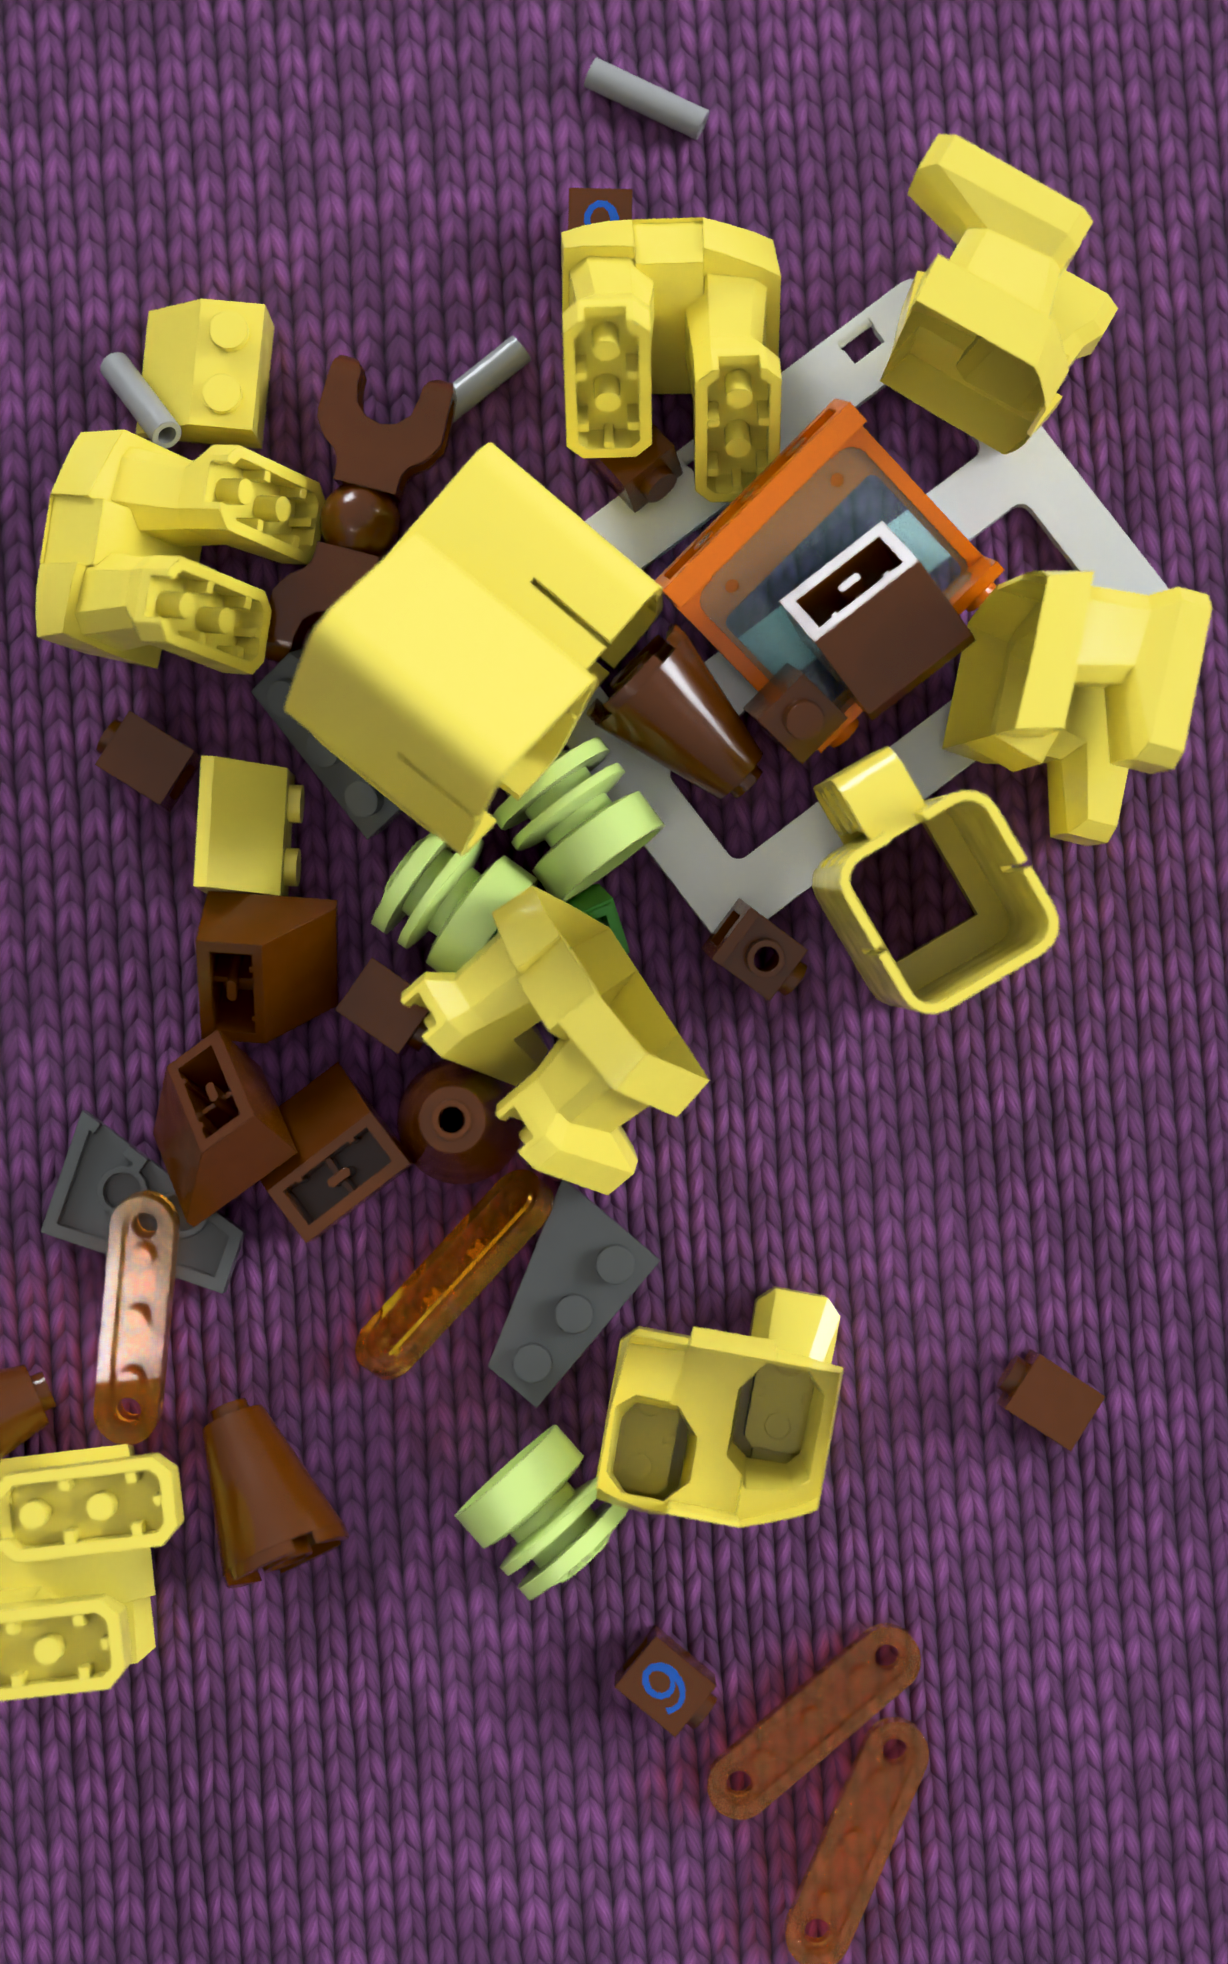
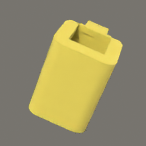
(541, 560)
(436, 692)
(1010, 906)

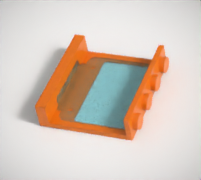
(789, 525)

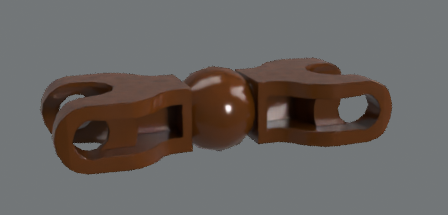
(361, 514)

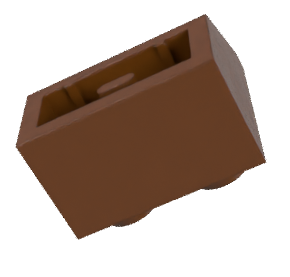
(876, 620)
(265, 963)
(218, 1126)
(341, 1154)

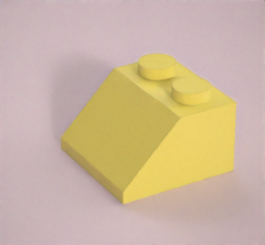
(211, 369)
(247, 827)

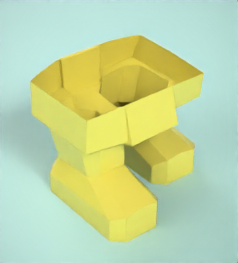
(673, 314)
(1002, 317)
(129, 540)
(1079, 684)
(612, 1045)
(724, 1418)
(80, 1565)

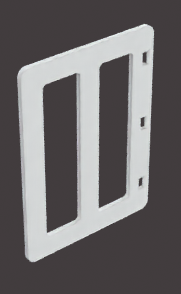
(971, 498)

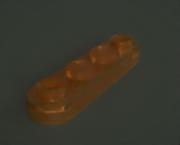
(454, 1274)
(136, 1317)
(813, 1721)
(856, 1842)

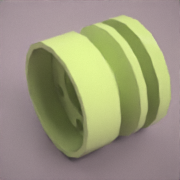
(579, 820)
(448, 899)
(541, 1513)

